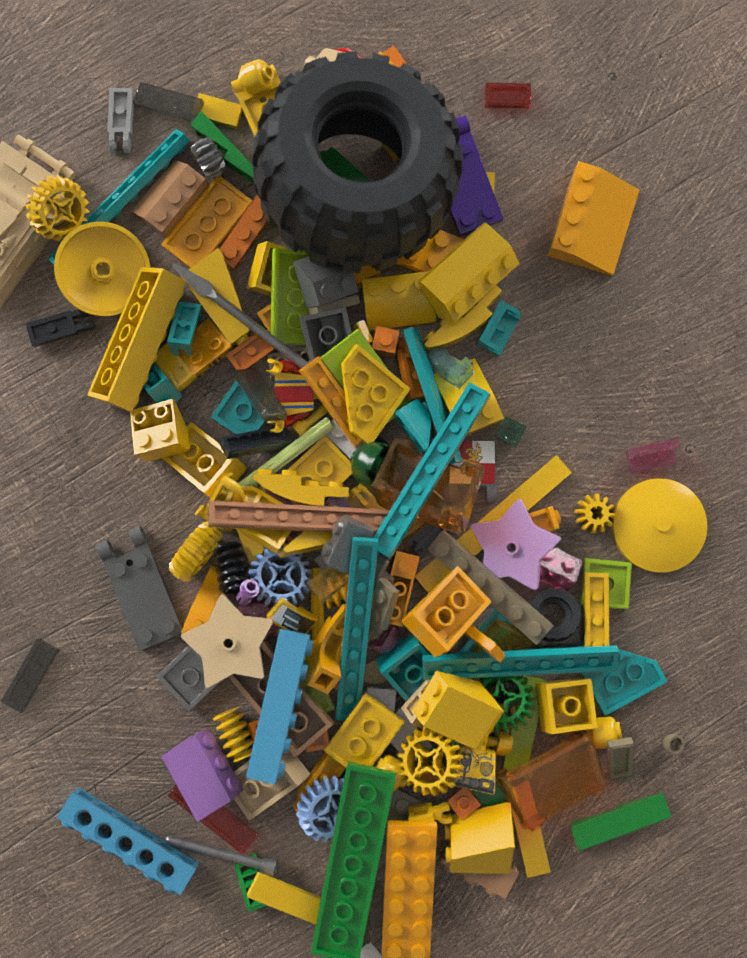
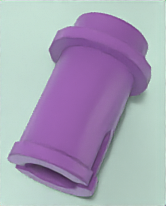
(248, 590)

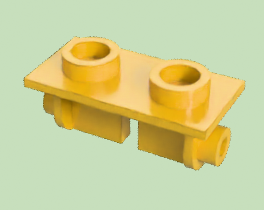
(361, 498)

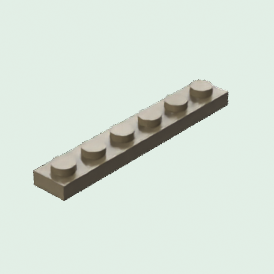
(503, 597)

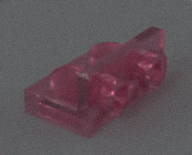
(652, 456)

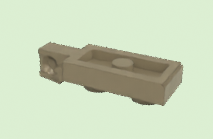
(382, 608)

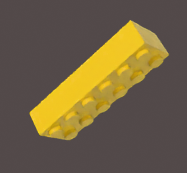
(137, 338)

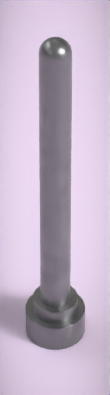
(266, 865)

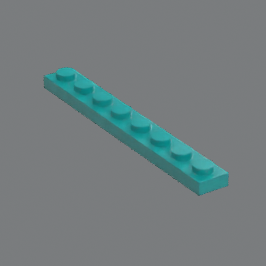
(139, 178)
(430, 469)
(356, 625)
(523, 662)

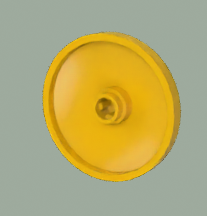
(99, 267)
(659, 525)

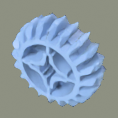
(287, 584)
(317, 805)

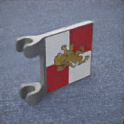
(484, 453)

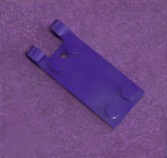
(475, 198)

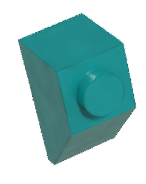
(159, 386)

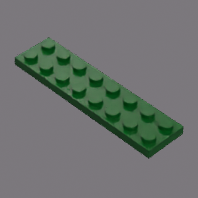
(353, 861)

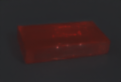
(508, 95)

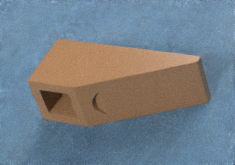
(494, 884)

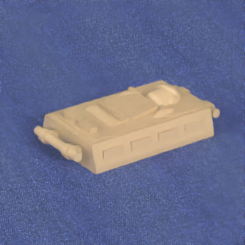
(18, 240)

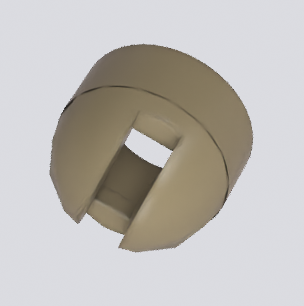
(679, 746)

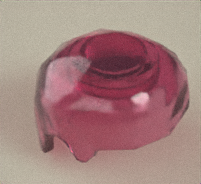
(386, 641)

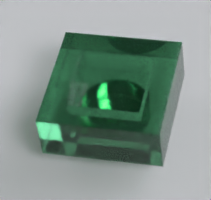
(510, 432)

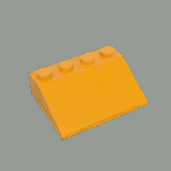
(593, 219)

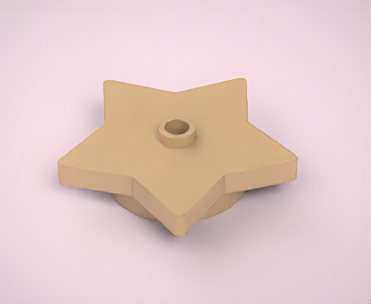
(247, 637)

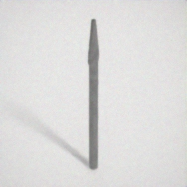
(205, 289)

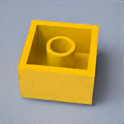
(566, 705)

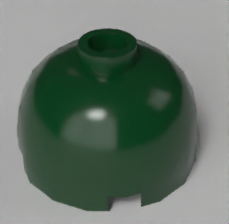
(367, 462)

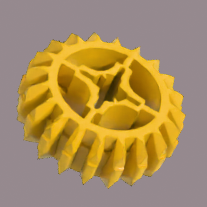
(70, 204)
(195, 552)
(415, 773)

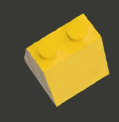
(458, 709)
(481, 841)

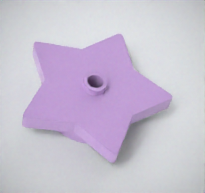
(530, 541)

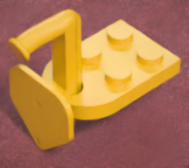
(268, 538)

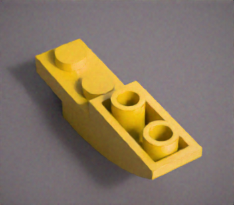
(473, 320)
(289, 486)

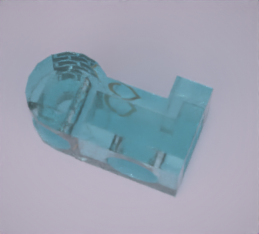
(449, 367)

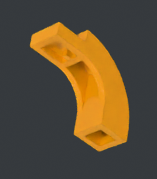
(326, 653)

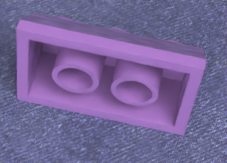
(202, 773)

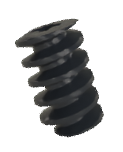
(228, 567)

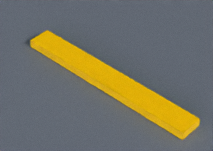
(529, 492)

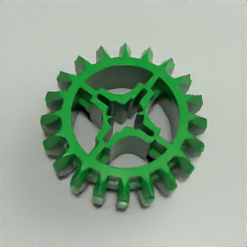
(512, 700)

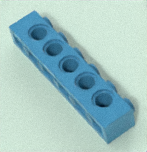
(142, 839)

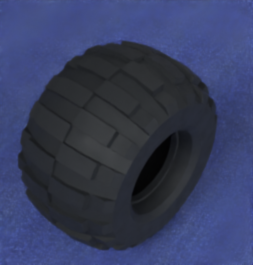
(344, 218)

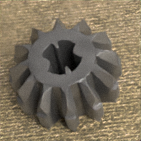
(208, 158)

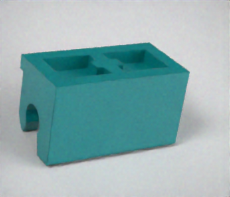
(184, 327)
(499, 328)

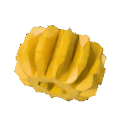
(586, 514)

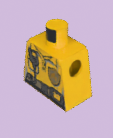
(478, 769)

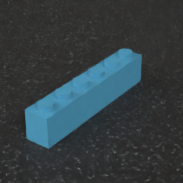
(278, 706)

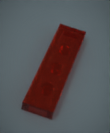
(222, 823)

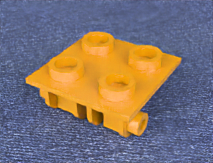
(206, 347)

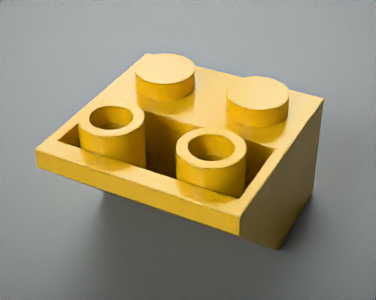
(159, 431)

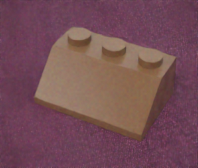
(170, 197)

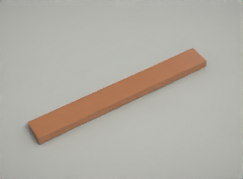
(287, 517)

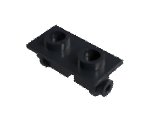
(423, 539)

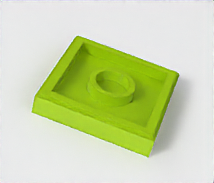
(619, 580)

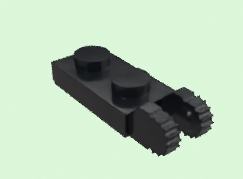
(57, 327)

